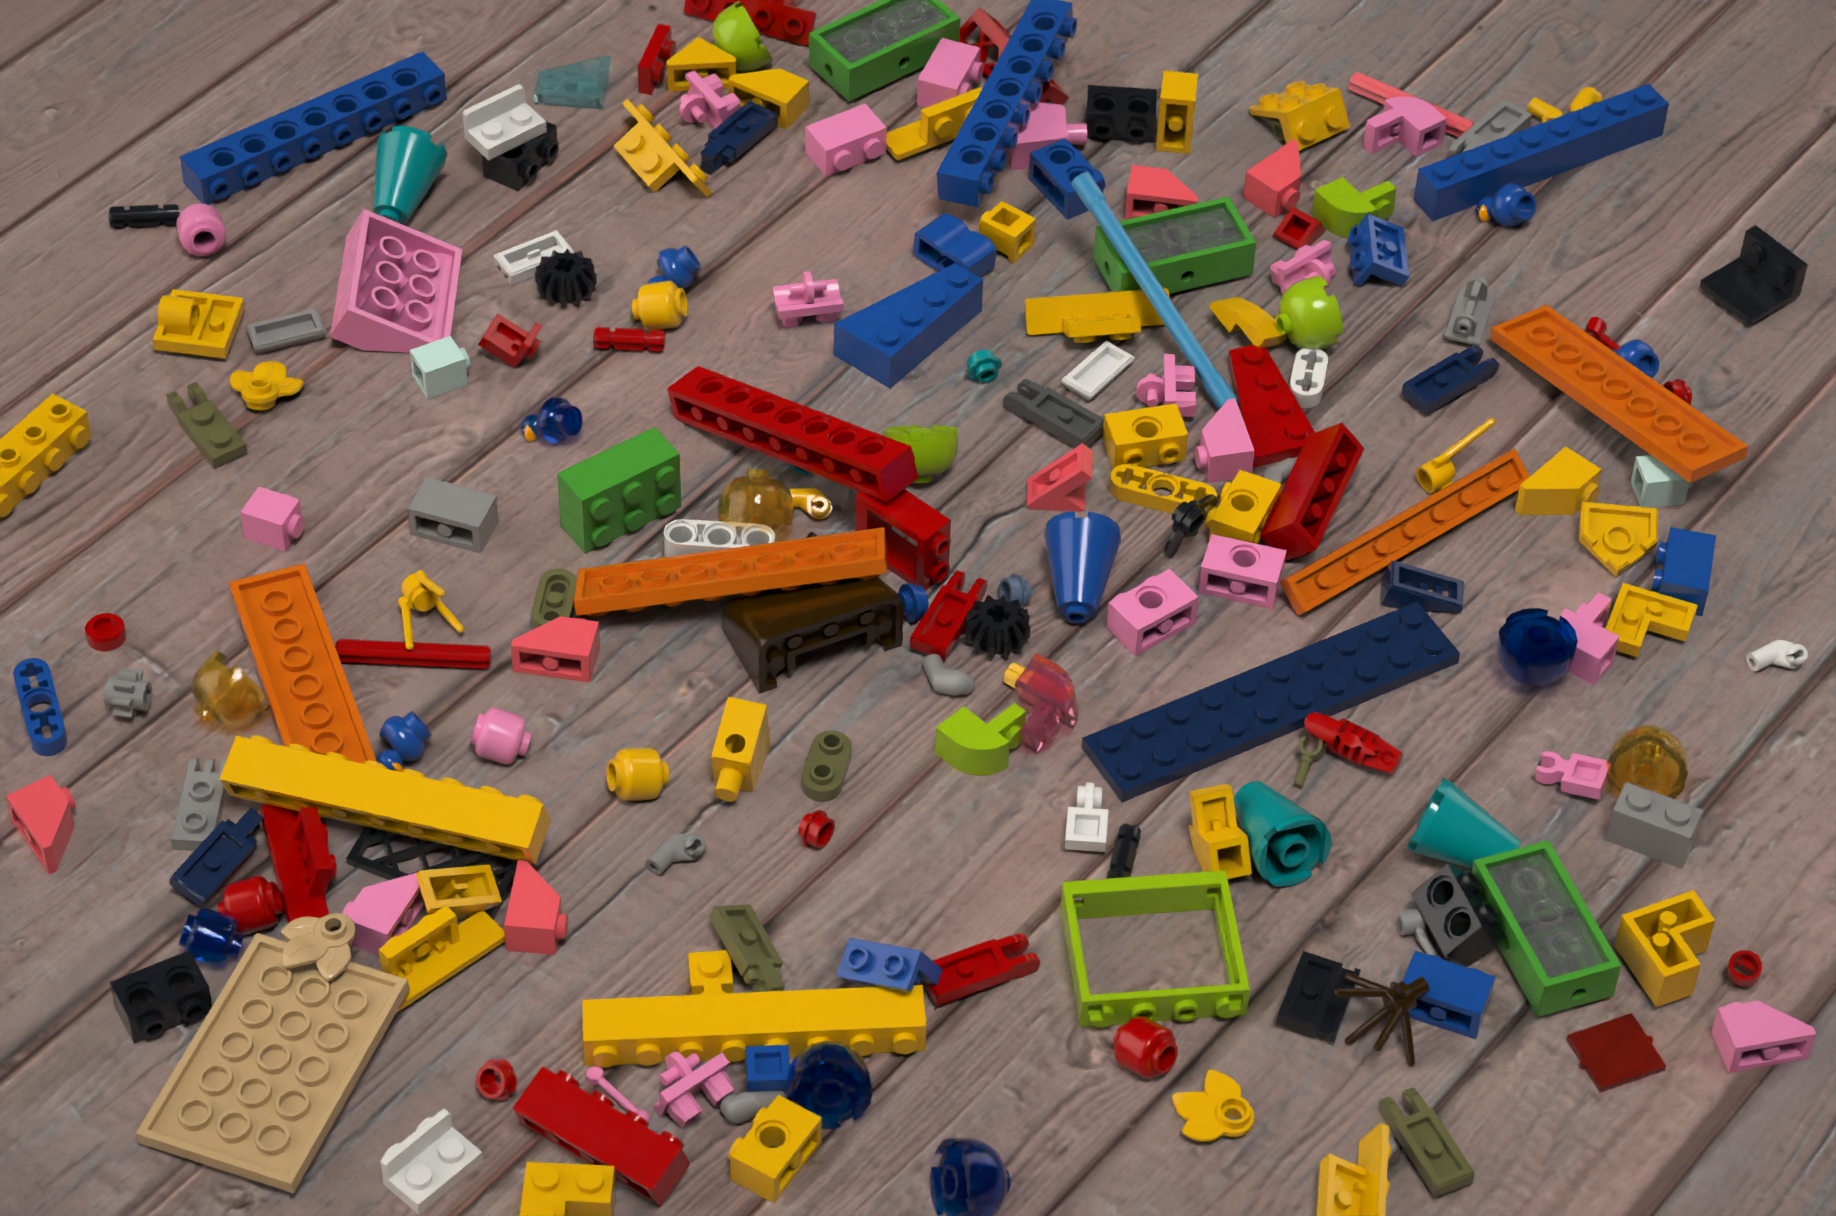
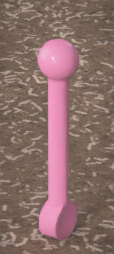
(595, 1076)

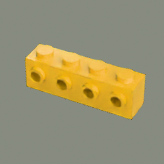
(39, 448)

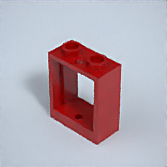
(931, 529)

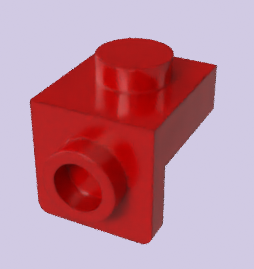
(510, 341)

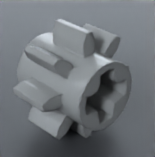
(128, 693)

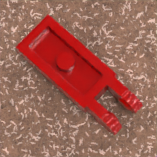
(946, 616)
(982, 968)

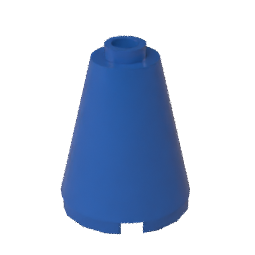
(1080, 561)

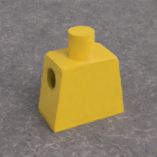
(740, 748)

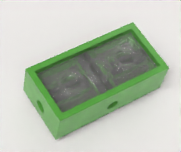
(880, 43)
(1182, 247)
(1547, 929)

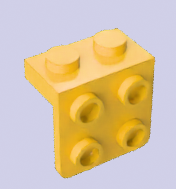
(1305, 112)

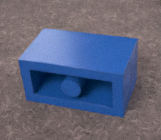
(1685, 566)
(1456, 994)

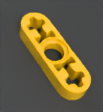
(1139, 476)

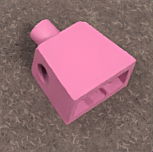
(1045, 127)

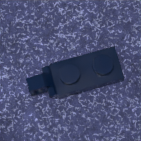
(736, 135)
(217, 858)

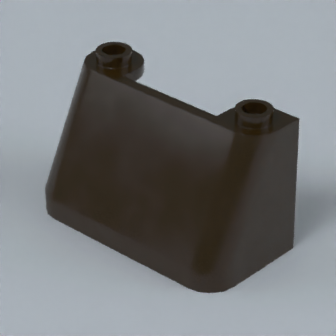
(780, 624)

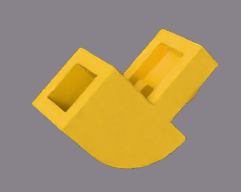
(1215, 832)

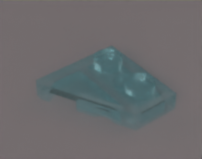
(574, 84)

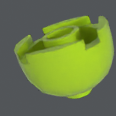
(738, 36)
(1309, 315)
(932, 447)

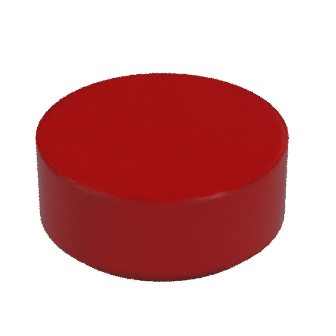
(105, 632)

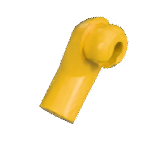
(1584, 98)

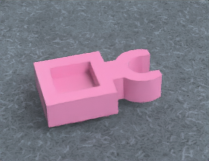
(1578, 775)

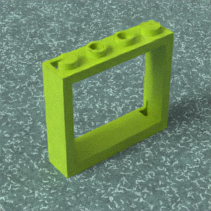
(1152, 896)

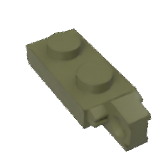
(749, 946)

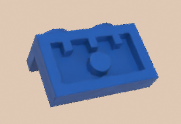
(1378, 250)
(886, 966)

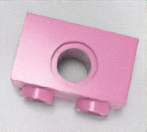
(1242, 571)
(1152, 612)

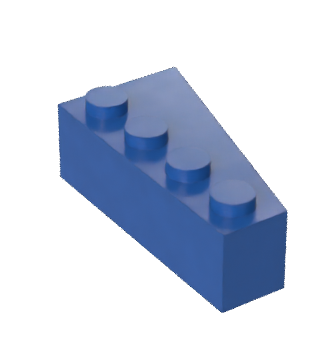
(908, 325)

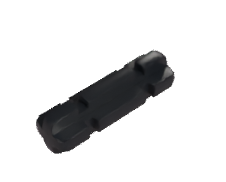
(143, 215)
(1124, 851)

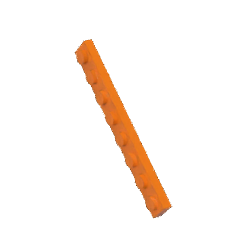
(1404, 532)

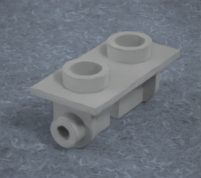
(1470, 312)

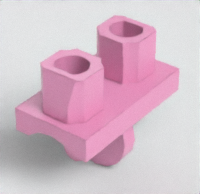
(704, 101)
(1306, 263)
(807, 299)
(1156, 389)
(678, 1098)

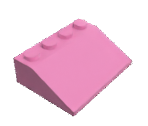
(394, 287)

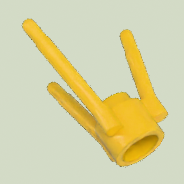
(1440, 470)
(422, 595)

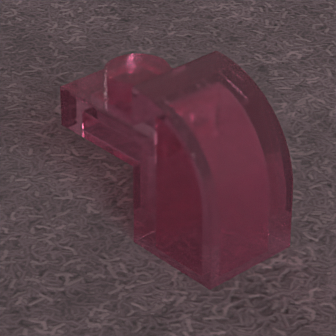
(1054, 701)

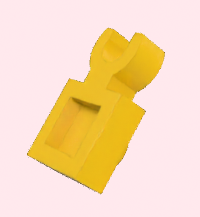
(710, 972)

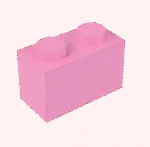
(949, 72)
(845, 140)

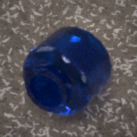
(211, 937)

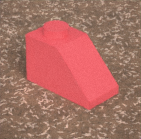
(1275, 181)
(1155, 191)
(558, 649)
(43, 819)
(533, 914)

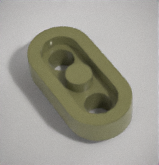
(549, 602)
(829, 758)

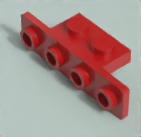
(770, 17)
(299, 859)

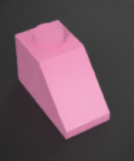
(1225, 445)
(385, 911)
(1759, 1036)

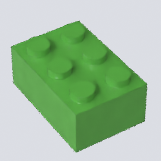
(619, 490)

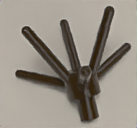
(1398, 1002)

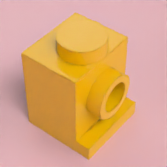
(1009, 230)

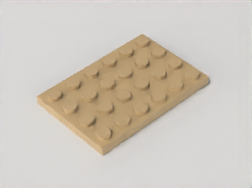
(272, 1066)

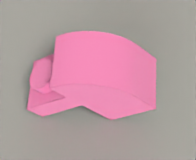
(1405, 121)
(1595, 644)

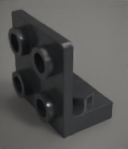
(1758, 280)

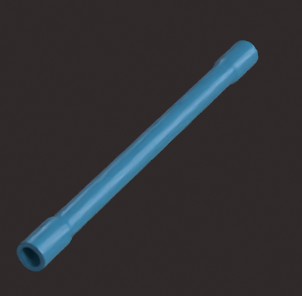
(1096, 203)

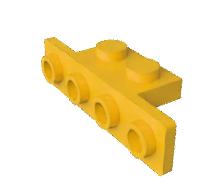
(937, 125)
(652, 156)
(1091, 315)
(438, 949)
(1358, 1188)

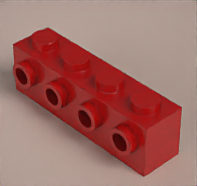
(1312, 491)
(601, 1134)

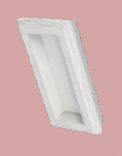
(1097, 370)

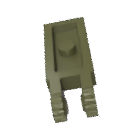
(207, 427)
(1427, 1143)

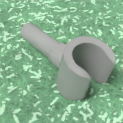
(1414, 923)

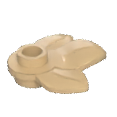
(315, 943)

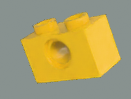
(1176, 112)
(1145, 436)
(1243, 507)
(768, 1169)

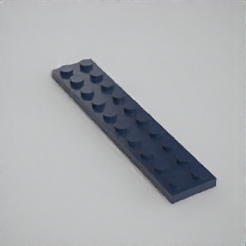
(1269, 701)

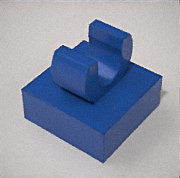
(767, 1067)

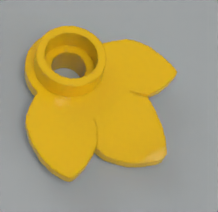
(264, 384)
(1209, 1109)

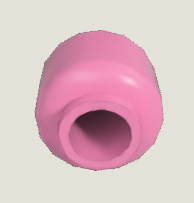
(201, 230)
(500, 736)

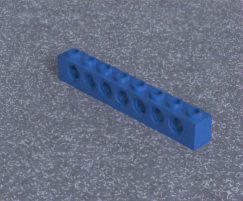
(1005, 102)
(313, 128)

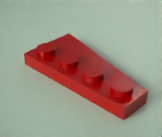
(1267, 406)

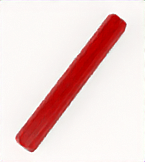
(421, 655)

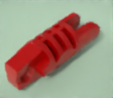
(1354, 743)

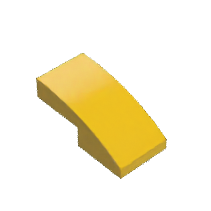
(1243, 315)

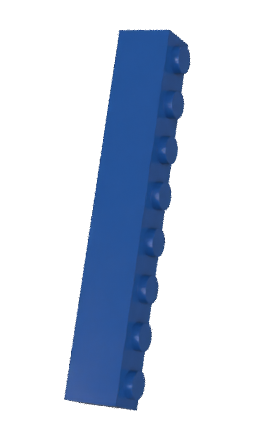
(1541, 151)

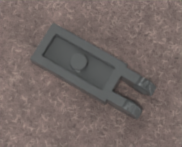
(1054, 413)

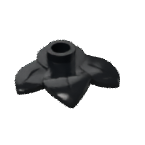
(1187, 521)

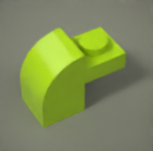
(1342, 206)
(979, 746)

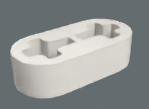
(1313, 378)

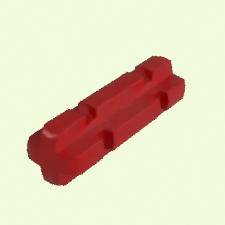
(629, 339)

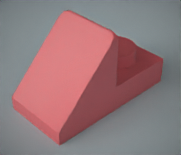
(1062, 482)

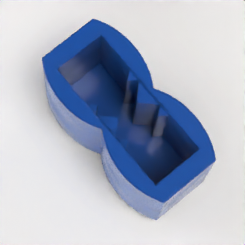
(950, 242)

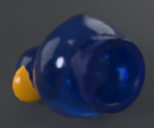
(554, 421)

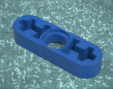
(36, 720)

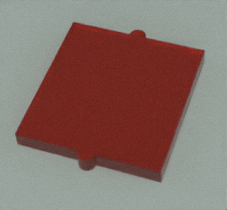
(1616, 1052)

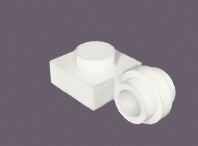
(1087, 822)

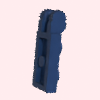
(1449, 379)

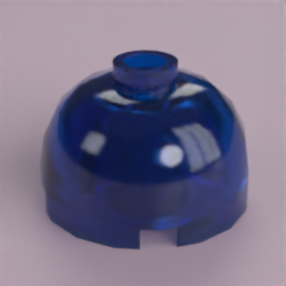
(1536, 647)
(830, 1082)
(968, 1179)

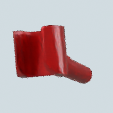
(1596, 328)

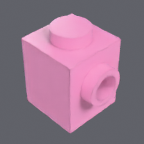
(272, 519)

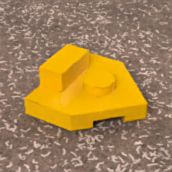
(1618, 533)

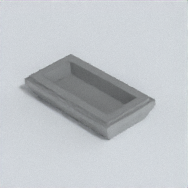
(286, 331)

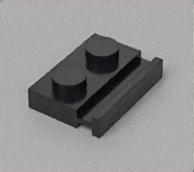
(1311, 998)

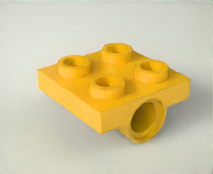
(197, 323)

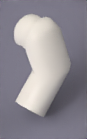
(1778, 653)

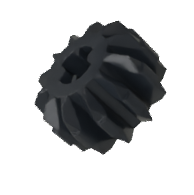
(565, 278)
(997, 626)

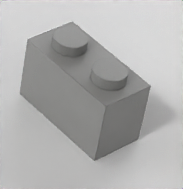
(453, 515)
(1654, 825)

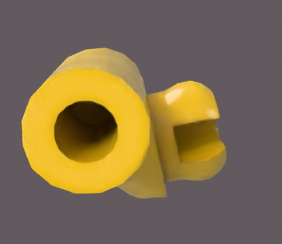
(1543, 110)
(812, 502)

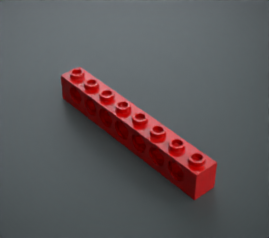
(793, 433)

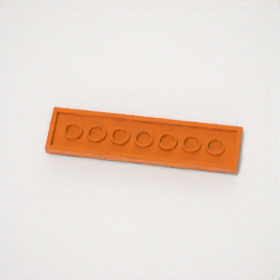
(1619, 393)
(731, 571)
(299, 664)

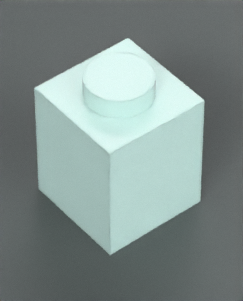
(439, 367)
(1657, 484)

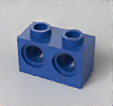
(1054, 170)

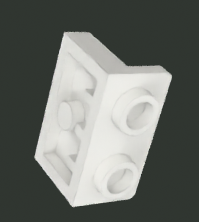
(502, 123)
(429, 1162)

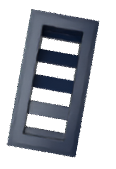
(1408, 584)

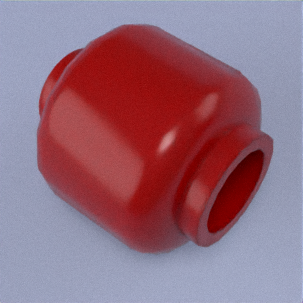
(252, 903)
(1145, 1047)

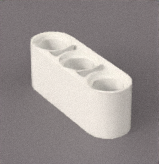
(698, 536)

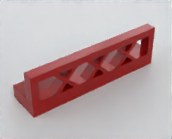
(994, 30)

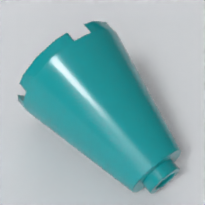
(405, 171)
(1458, 829)
(1280, 834)

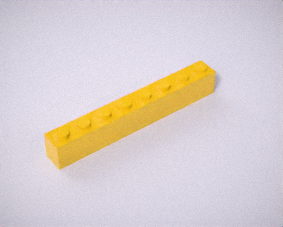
(386, 798)
(726, 1023)

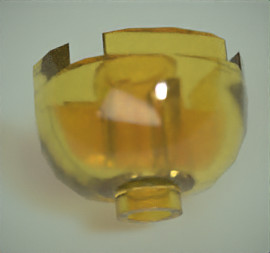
(756, 500)
(226, 694)
(1648, 759)

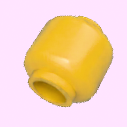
(660, 305)
(637, 774)

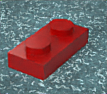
(654, 60)

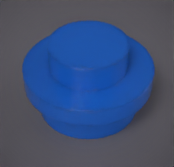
(914, 601)

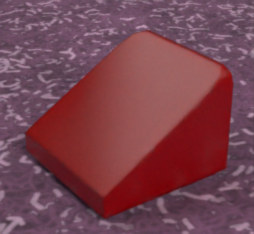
(1298, 229)

